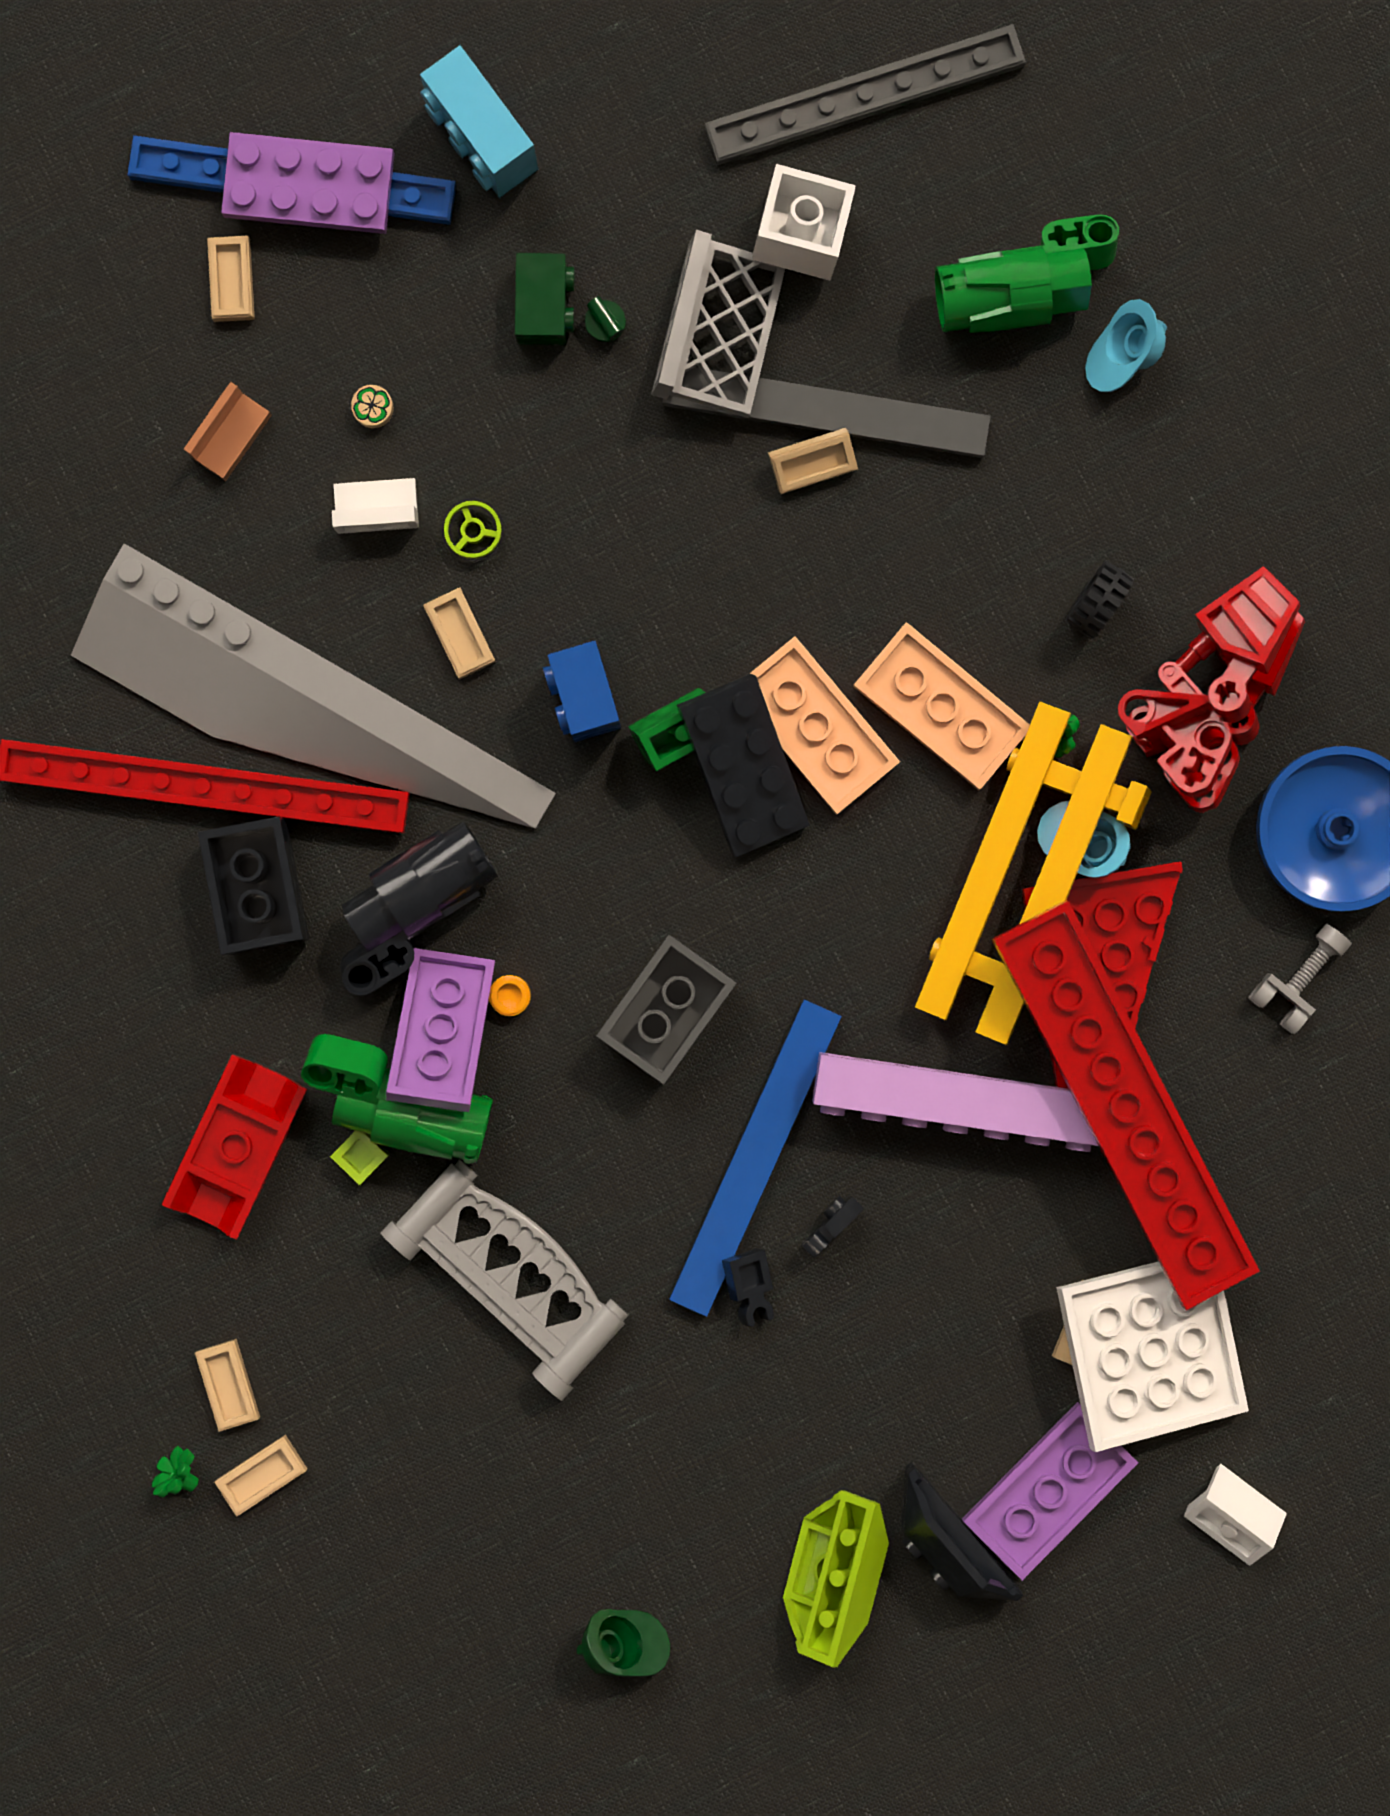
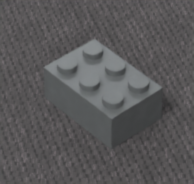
(666, 1009)

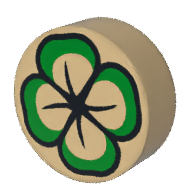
(372, 406)

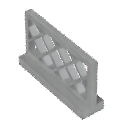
(684, 319)

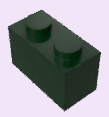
(542, 299)

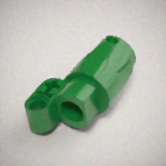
(1026, 283)
(361, 1079)

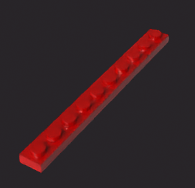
(203, 786)

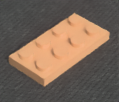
(942, 706)
(821, 727)

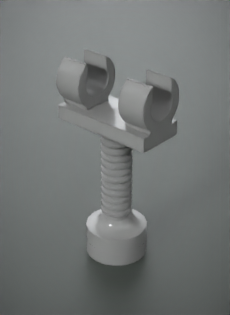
(1330, 943)

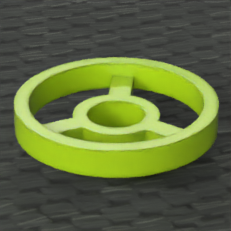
(469, 520)

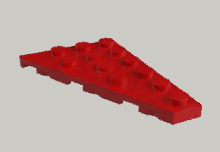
(1125, 926)

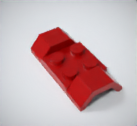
(235, 1145)

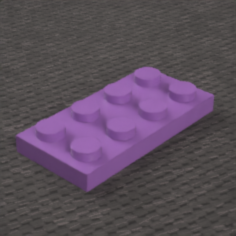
(308, 183)
(440, 1030)
(1047, 1494)

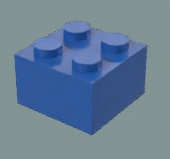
(583, 690)

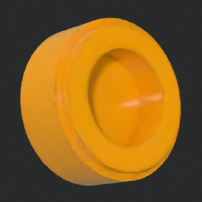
(510, 995)

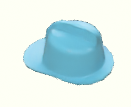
(1127, 344)
(1107, 846)

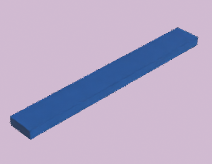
(205, 169)
(755, 1157)

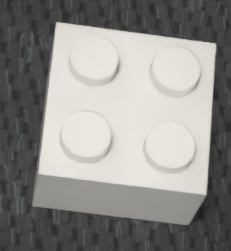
(803, 222)

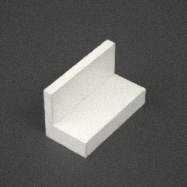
(375, 506)
(1237, 1516)

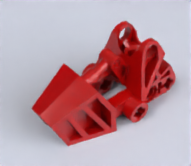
(1254, 637)

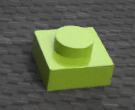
(359, 1156)

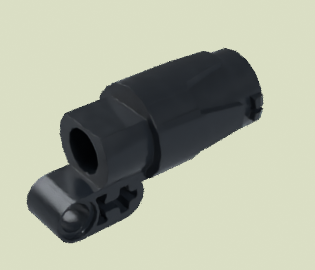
(409, 898)

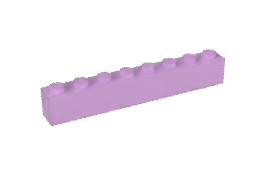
(950, 1099)

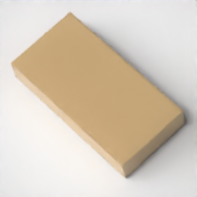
(231, 278)
(813, 460)
(459, 633)
(227, 1385)
(260, 1475)

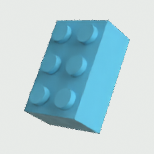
(478, 122)

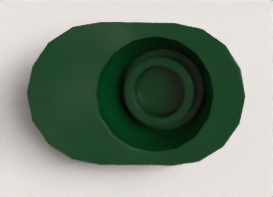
(624, 1643)

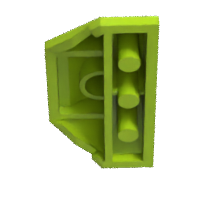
(835, 1575)

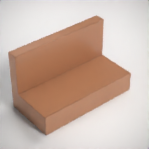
(227, 432)

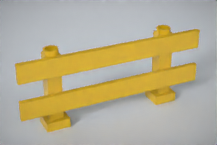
(1090, 794)

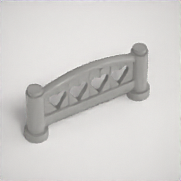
(562, 1347)

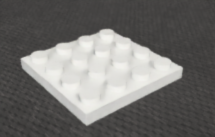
(1147, 1360)

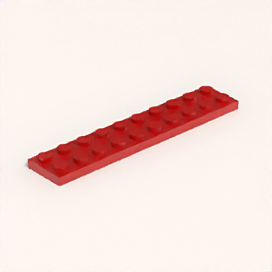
(1125, 1104)

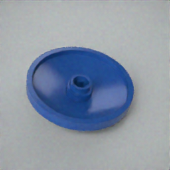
(1329, 828)

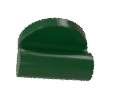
(604, 320)

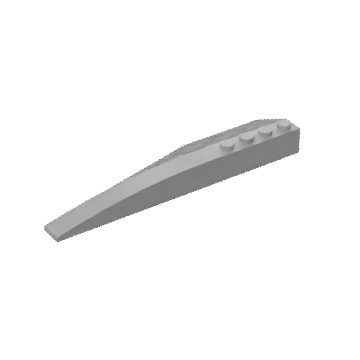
(279, 697)

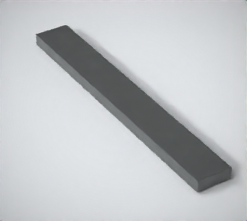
(865, 94)
(860, 414)

